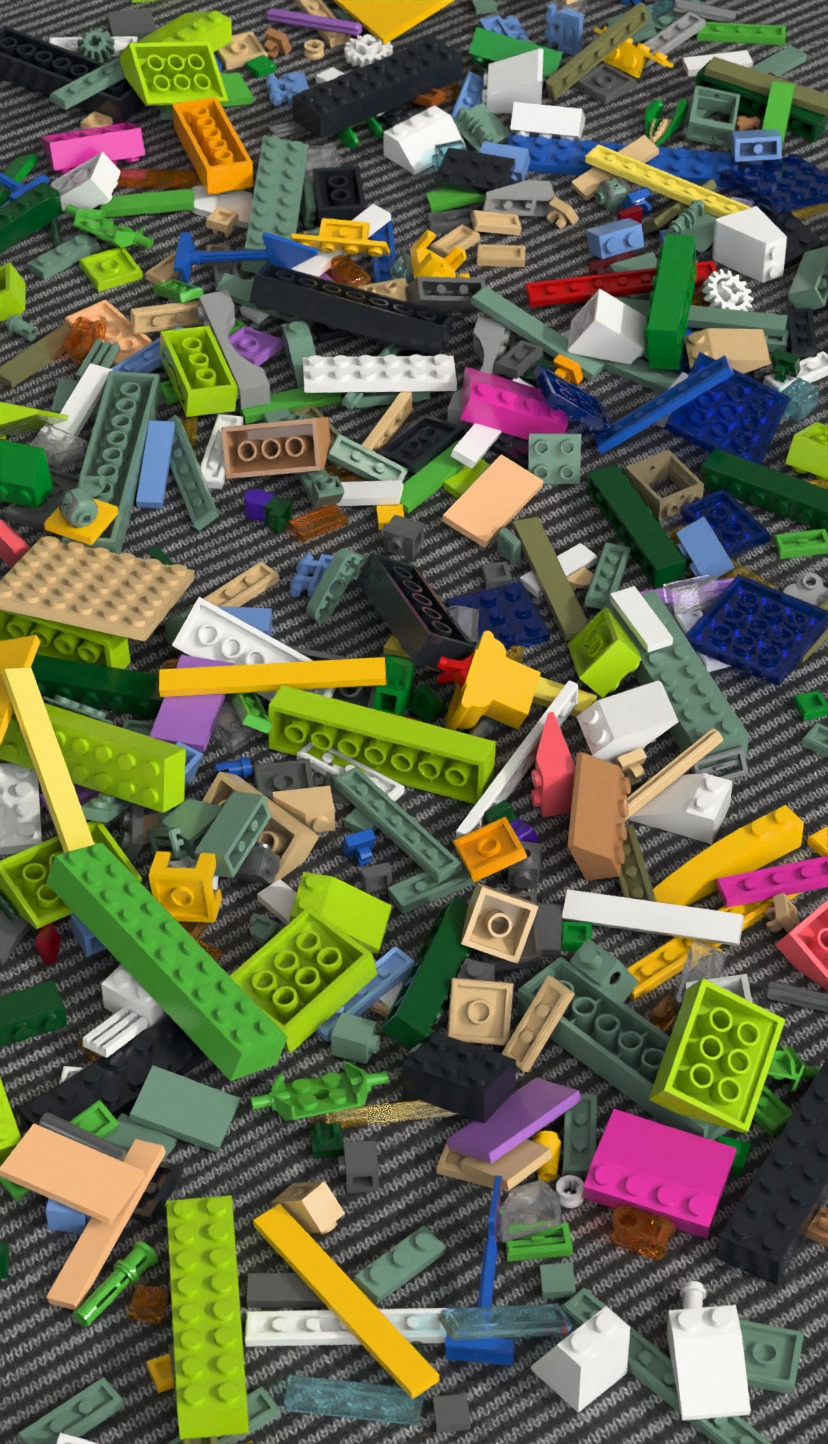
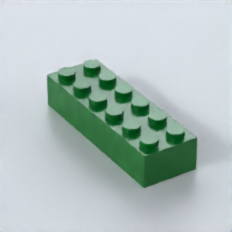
(670, 302)

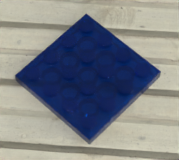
(780, 183)
(731, 416)
(758, 629)

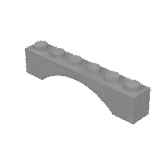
(489, 346)
(252, 384)

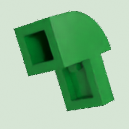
(399, 686)

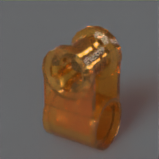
(347, 272)
(82, 337)
(641, 1231)

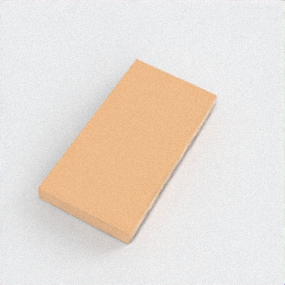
(116, 329)
(492, 501)
(71, 1173)

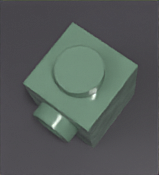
(354, 1038)

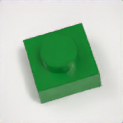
(741, 1155)

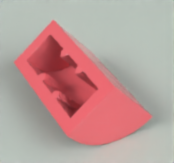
(11, 545)

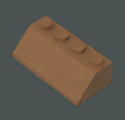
(275, 447)
(598, 817)

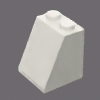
(514, 81)
(750, 244)
(607, 330)
(587, 1360)

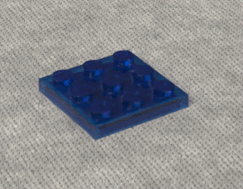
(573, 400)
(507, 614)

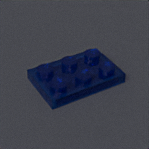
(729, 520)

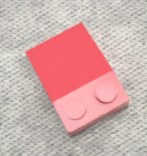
(553, 772)
(808, 946)

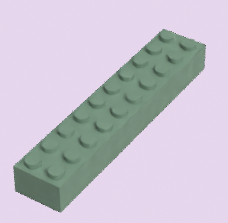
(119, 447)

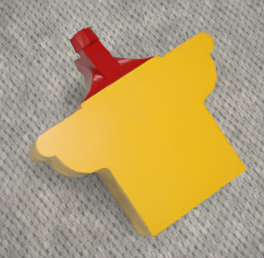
(488, 686)

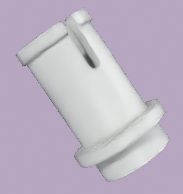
(692, 1295)

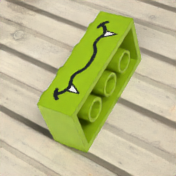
(198, 371)

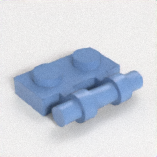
(508, 27)
(570, 29)
(284, 89)
(304, 568)

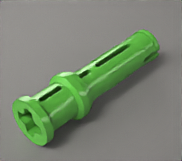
(125, 1274)

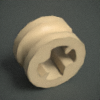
(314, 49)

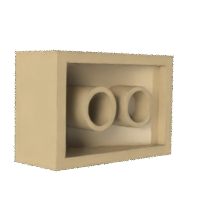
(742, 347)

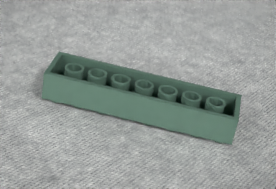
(275, 194)
(688, 685)
(612, 1042)

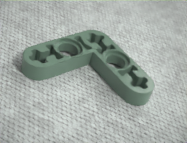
(321, 608)

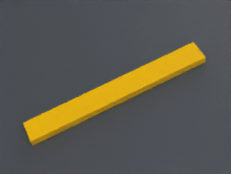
(271, 677)
(671, 957)
(346, 1301)

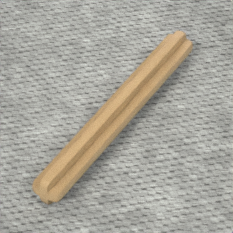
(673, 771)

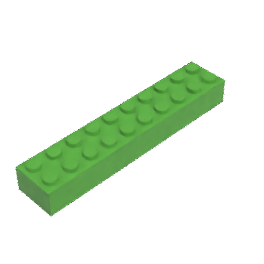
(166, 961)

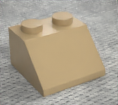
(498, 923)

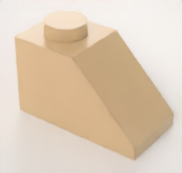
(309, 806)
(311, 1206)

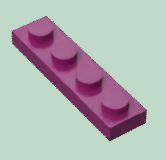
(769, 882)

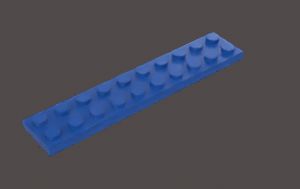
(568, 158)

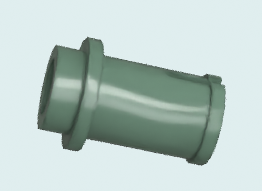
(17, 325)

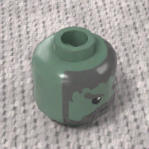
(612, 192)
(77, 506)

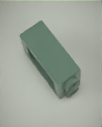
(709, 130)

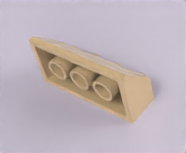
(283, 832)

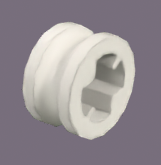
(570, 1182)

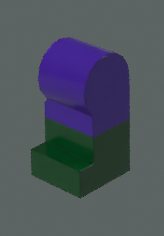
(268, 509)
(522, 830)

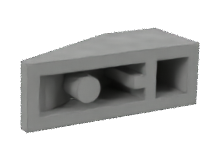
(522, 198)

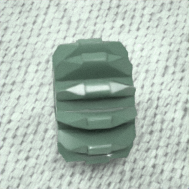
(97, 38)

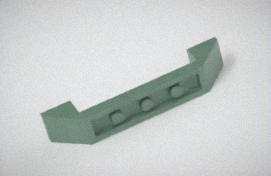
(318, 485)

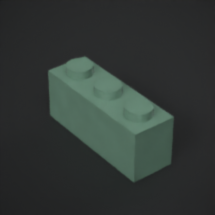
(811, 280)
(235, 831)

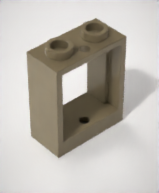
(664, 465)

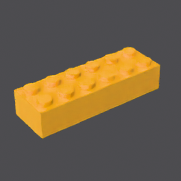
(212, 145)

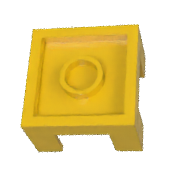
(432, 265)
(186, 891)

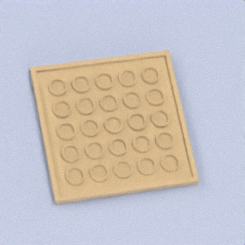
(93, 588)

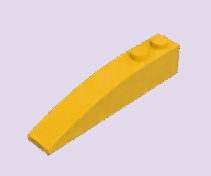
(733, 855)

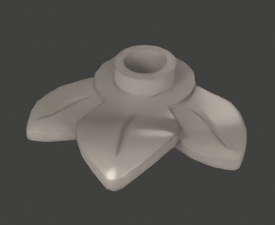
(812, 594)

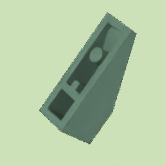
(297, 344)

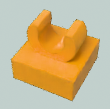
(568, 369)

